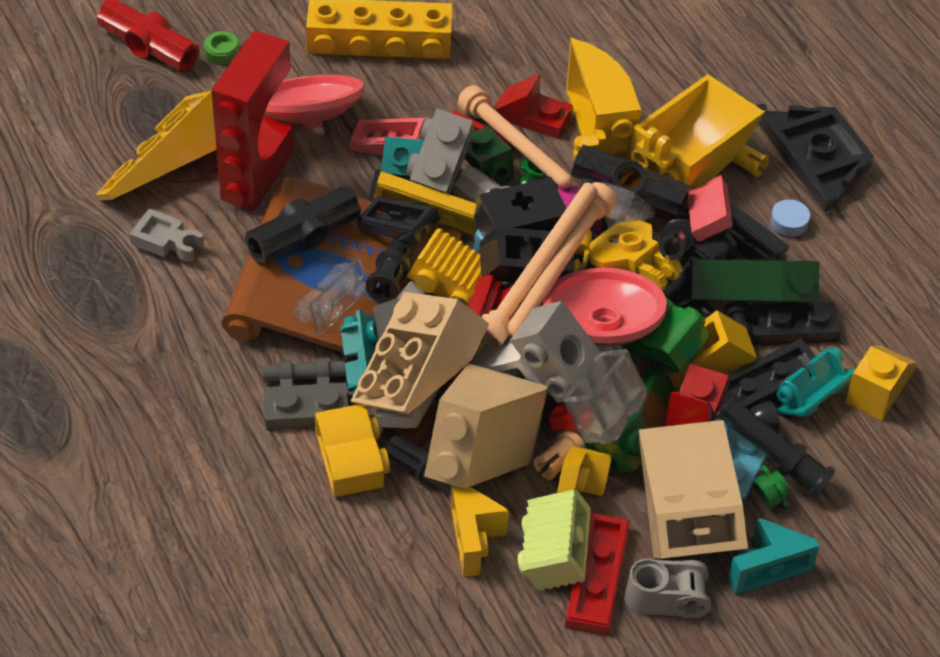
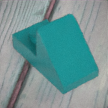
(776, 556)

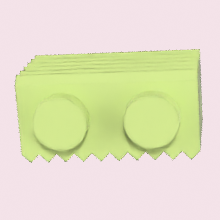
(555, 540)

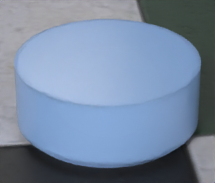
(790, 218)

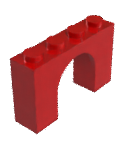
(248, 143)

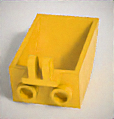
(601, 100)
(695, 132)

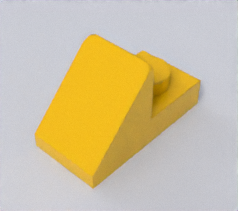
(474, 521)

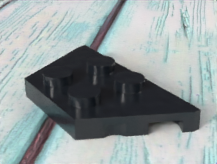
(819, 149)

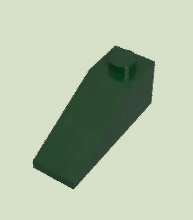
(754, 280)
(652, 414)

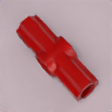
(148, 35)

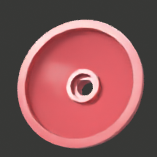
(314, 99)
(611, 303)

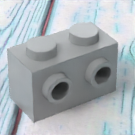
(442, 152)

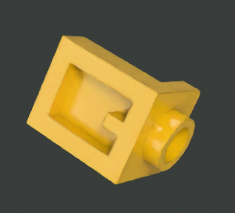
(585, 471)

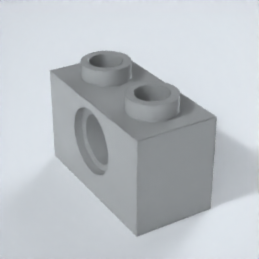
(555, 347)

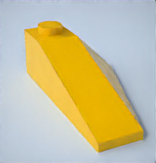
(182, 138)

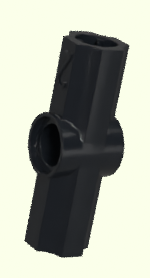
(655, 189)
(302, 224)

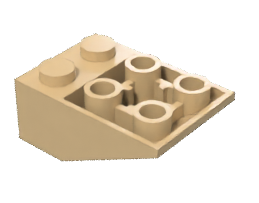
(419, 352)
(691, 490)

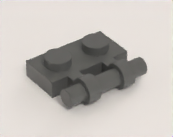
(296, 405)

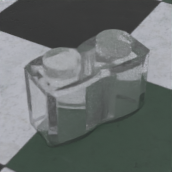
(606, 396)

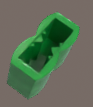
(674, 339)

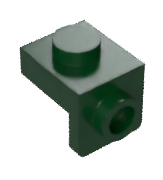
(490, 155)

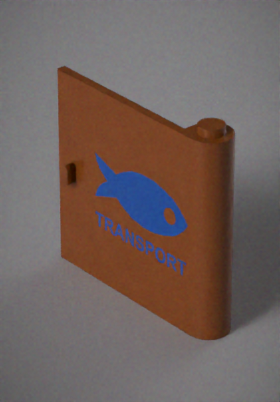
(270, 290)

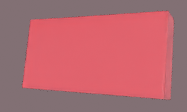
(709, 209)

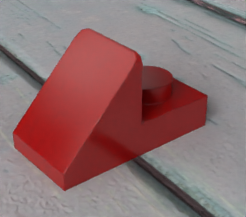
(529, 109)
(698, 397)

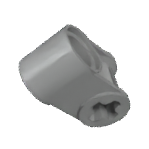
(670, 588)

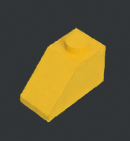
(724, 350)
(879, 381)

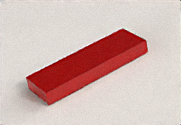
(594, 599)

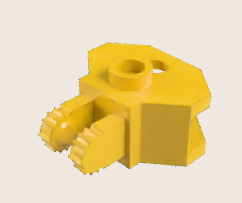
(634, 252)

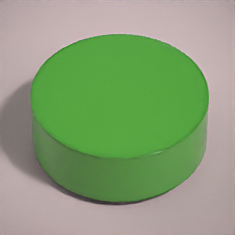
(221, 47)

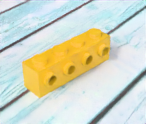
(379, 28)

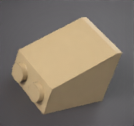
(484, 427)

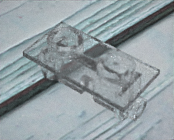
(339, 292)

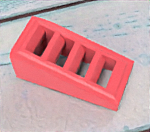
(400, 128)

